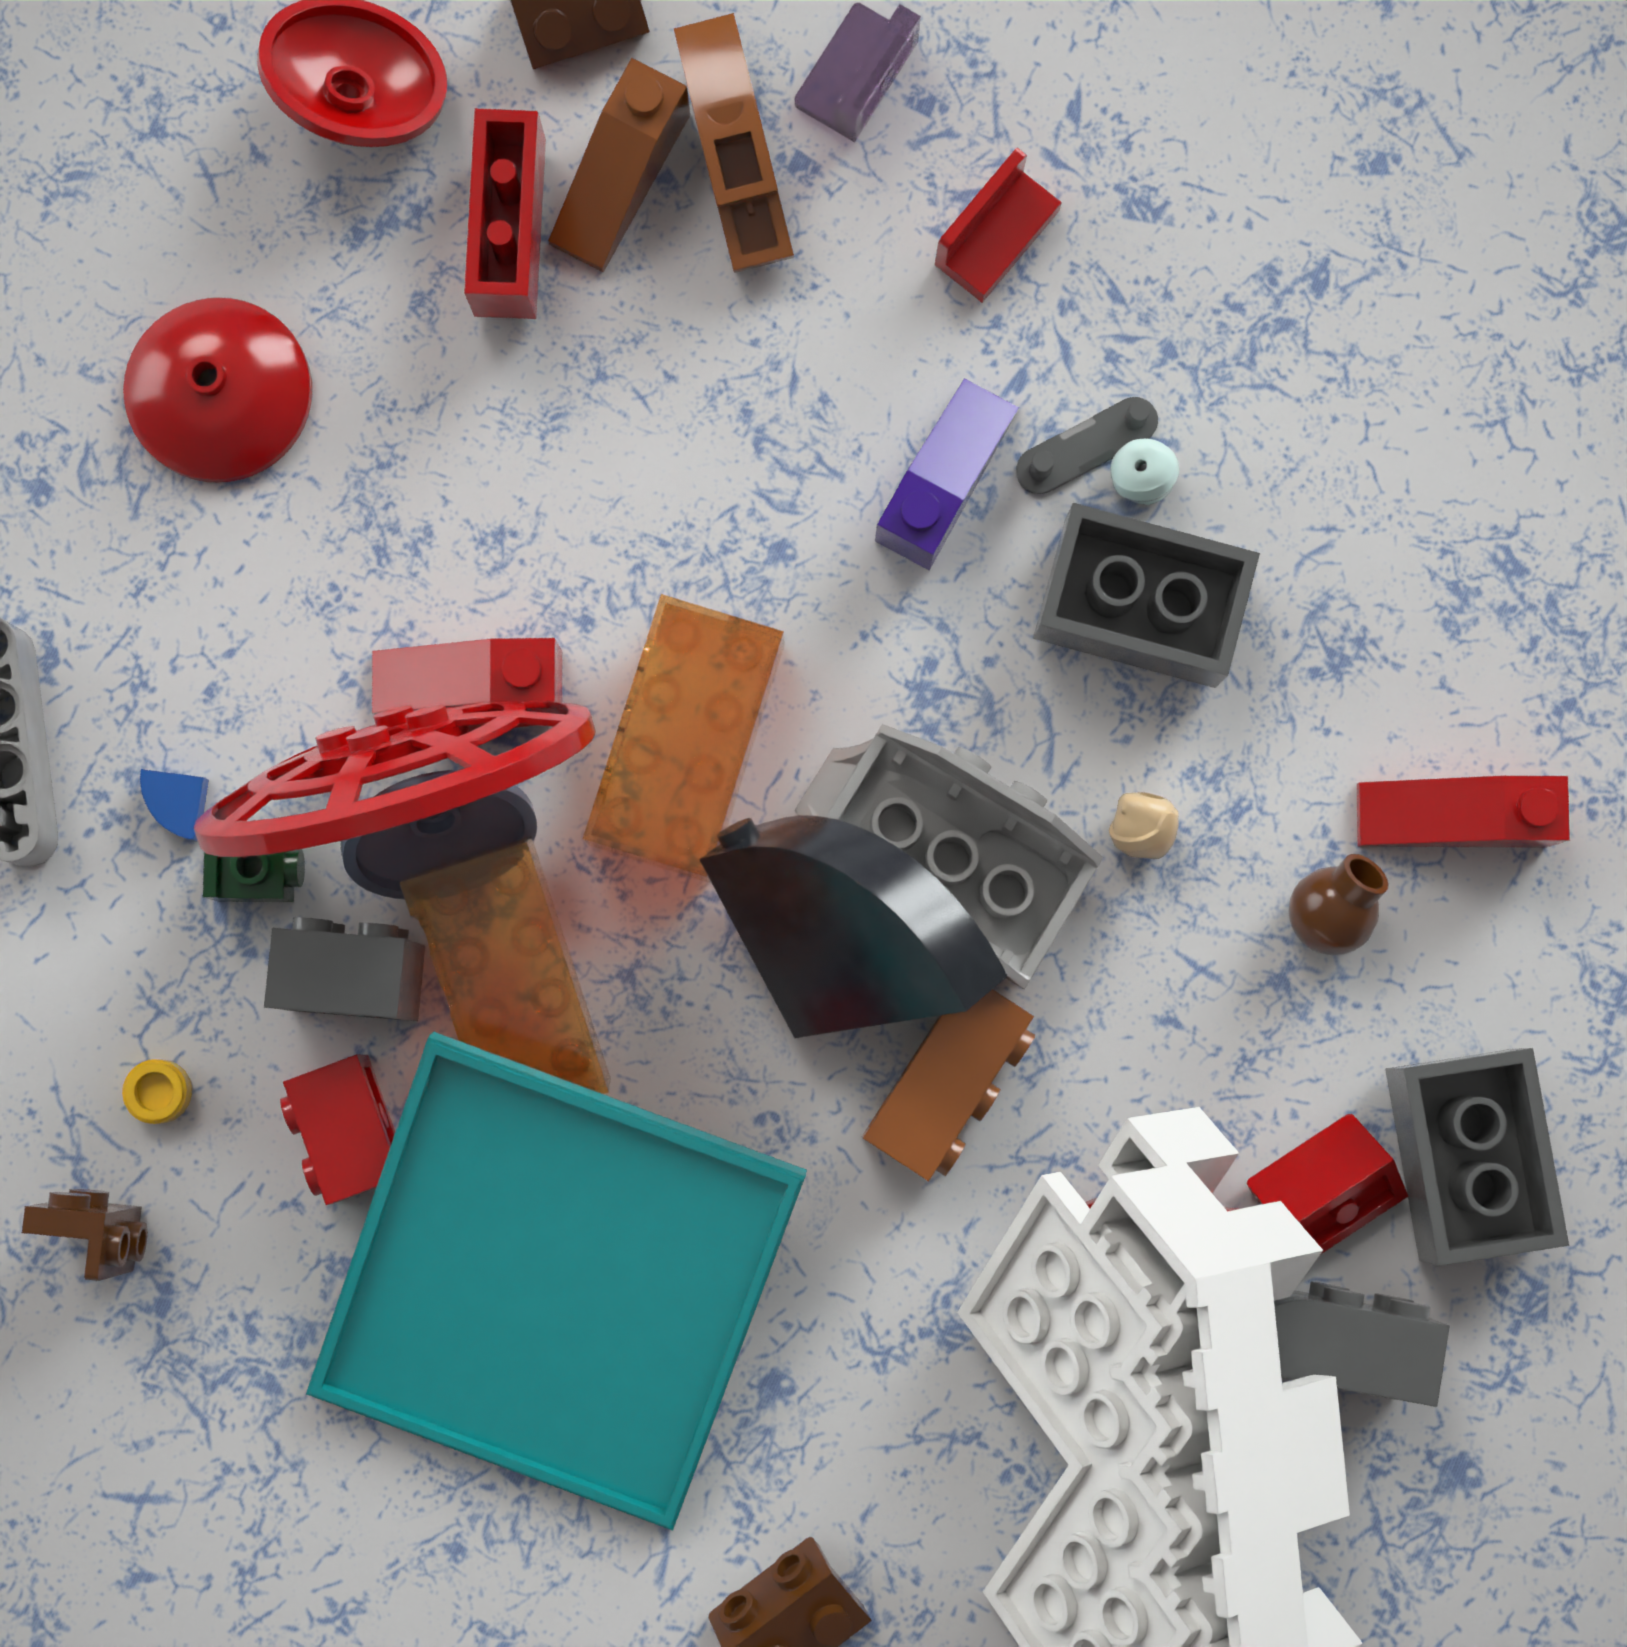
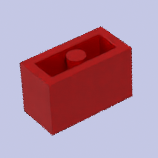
(341, 1126)

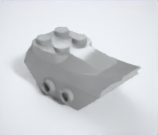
(984, 841)

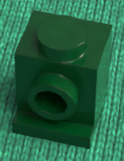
(276, 881)

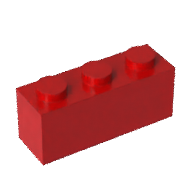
(505, 213)

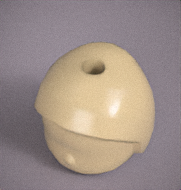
(1144, 825)

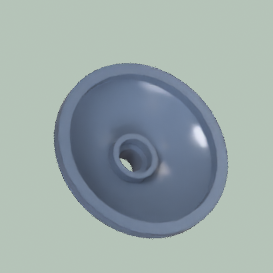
(388, 856)

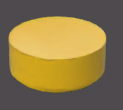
(157, 1091)

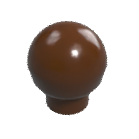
(1338, 905)

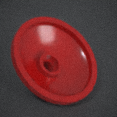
(352, 72)
(241, 418)

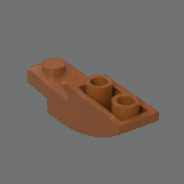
(733, 143)

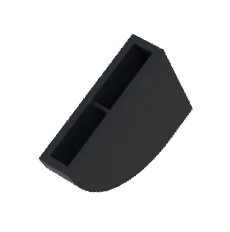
(847, 925)

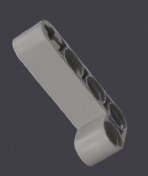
(25, 739)

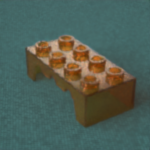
(684, 737)
(507, 962)

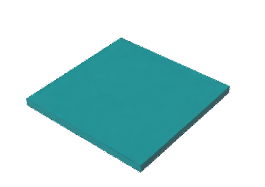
(554, 1280)

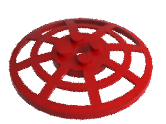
(394, 745)

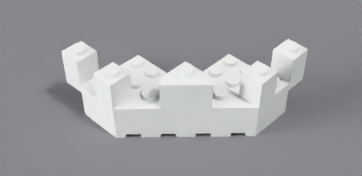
(1159, 1380)

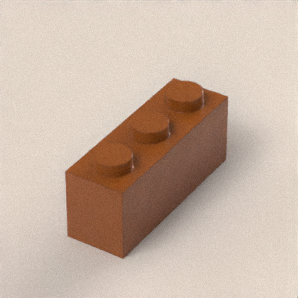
(949, 1083)

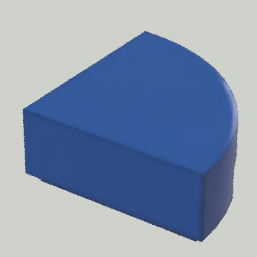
(174, 800)

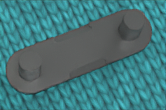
(1085, 445)

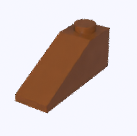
(620, 163)

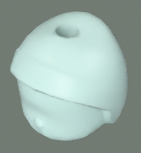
(1152, 483)

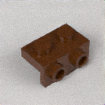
(572, 27)
(112, 1229)
(791, 1605)

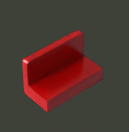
(995, 228)
(1333, 1182)

